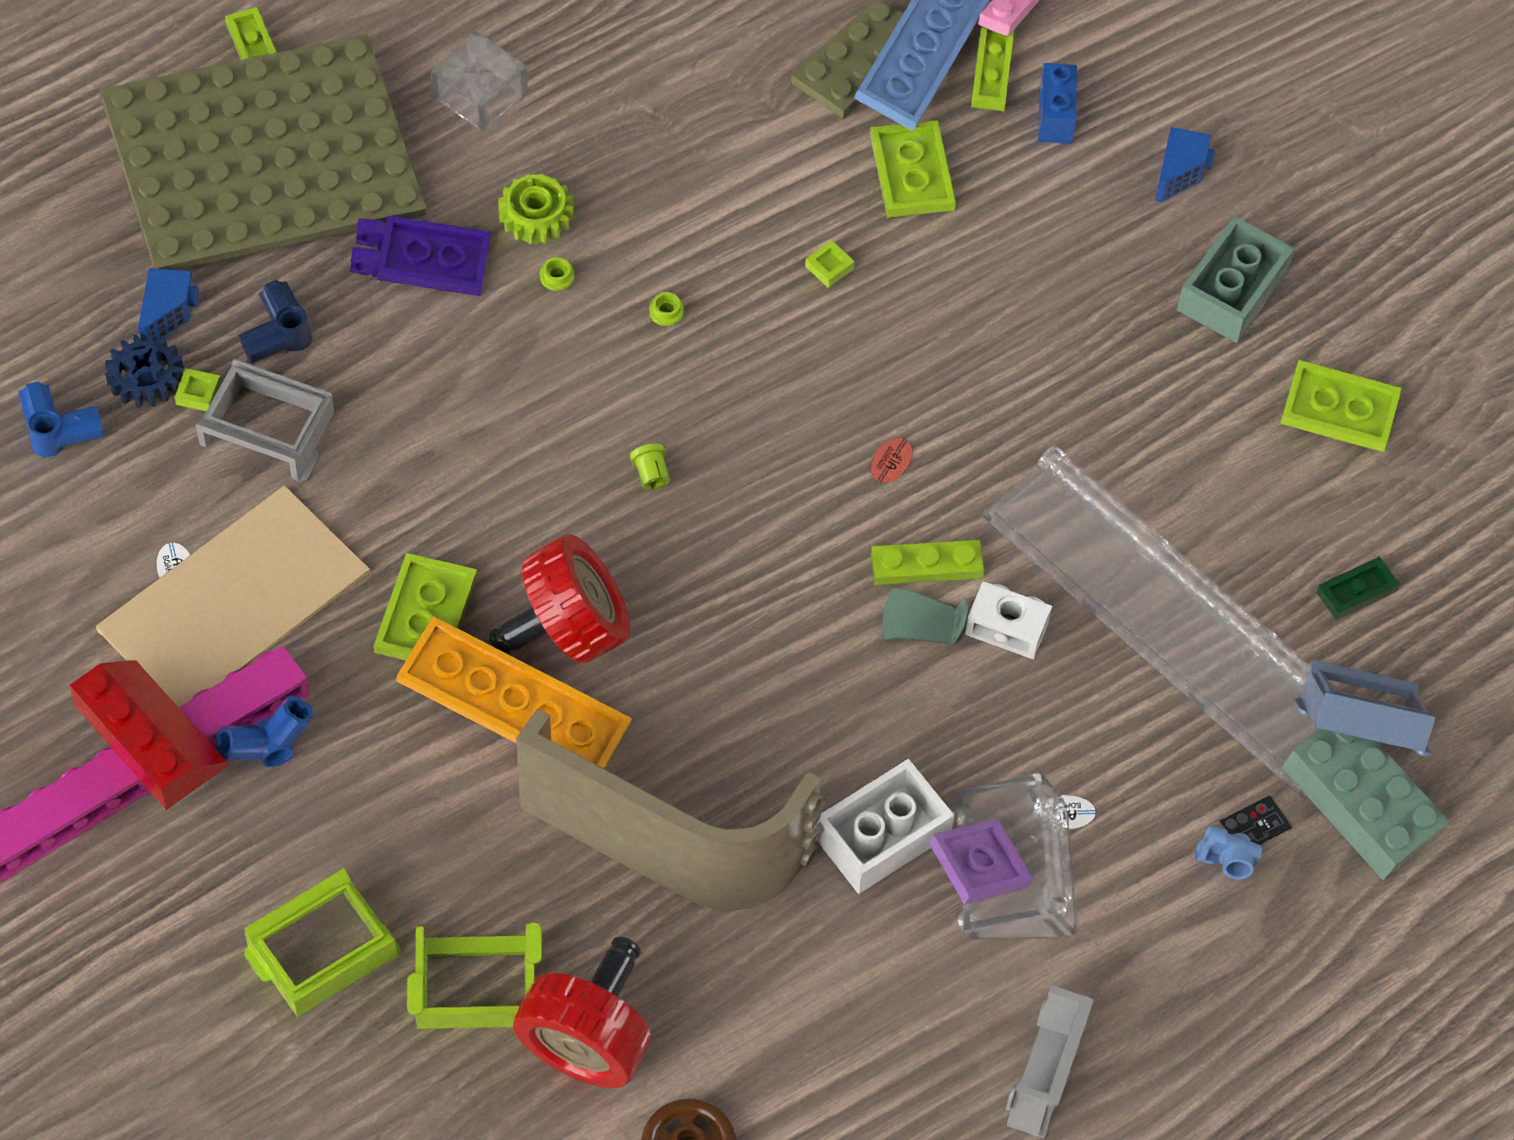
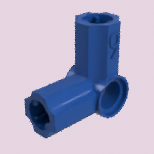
(52, 430)
(268, 738)

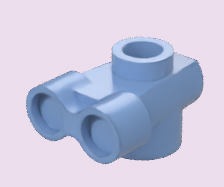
(1233, 851)

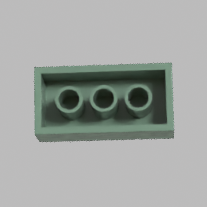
(1366, 798)

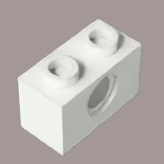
(1017, 635)

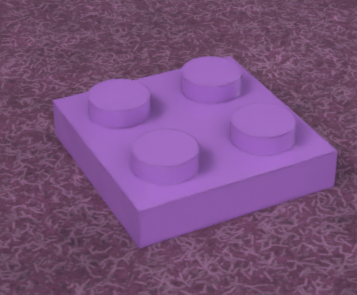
(980, 861)

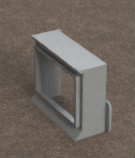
(300, 456)
(1050, 1062)

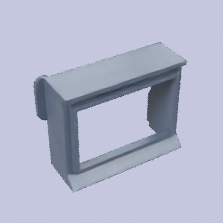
(1365, 717)

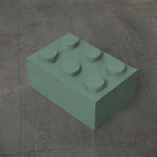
(1235, 279)

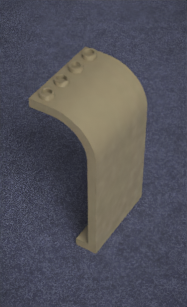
(656, 839)

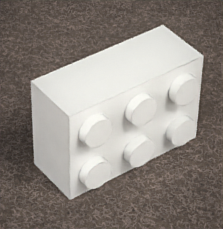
(883, 825)

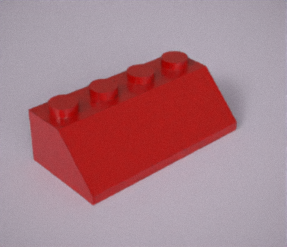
(146, 730)

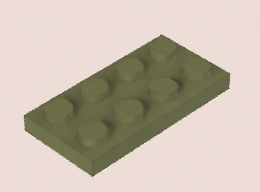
(845, 60)

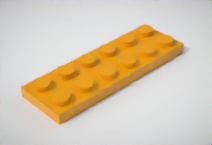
(506, 692)

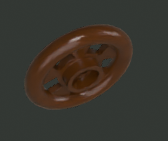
(687, 1112)

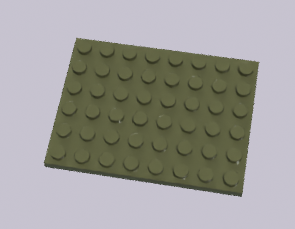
(261, 152)

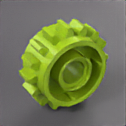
(520, 214)

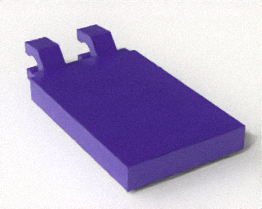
(422, 254)

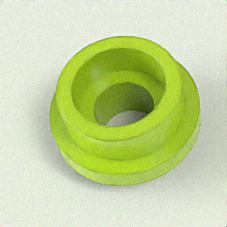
(553, 267)
(666, 301)

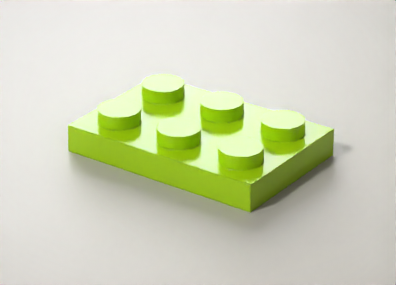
(912, 169)
(1341, 406)
(420, 592)

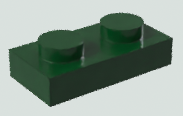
(1357, 588)

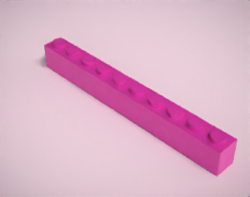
(107, 785)

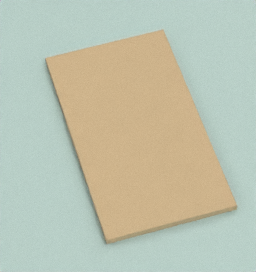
(234, 597)

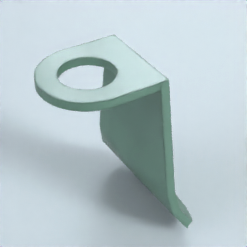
(922, 618)

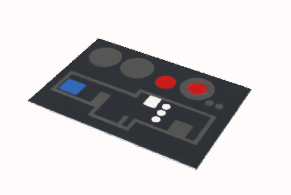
(1258, 821)

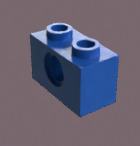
(1057, 103)

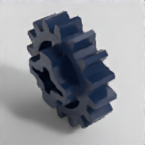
(144, 370)

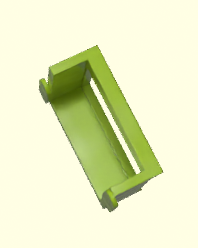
(469, 946)
(338, 974)

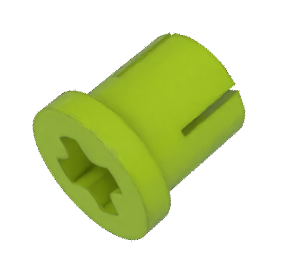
(651, 465)

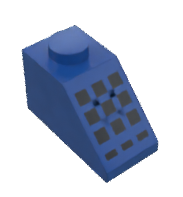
(1183, 162)
(166, 302)

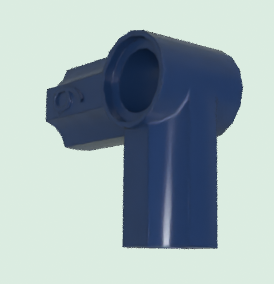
(286, 330)

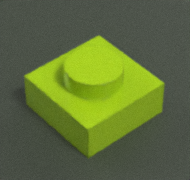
(829, 263)
(197, 389)

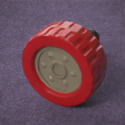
(570, 601)
(584, 1024)

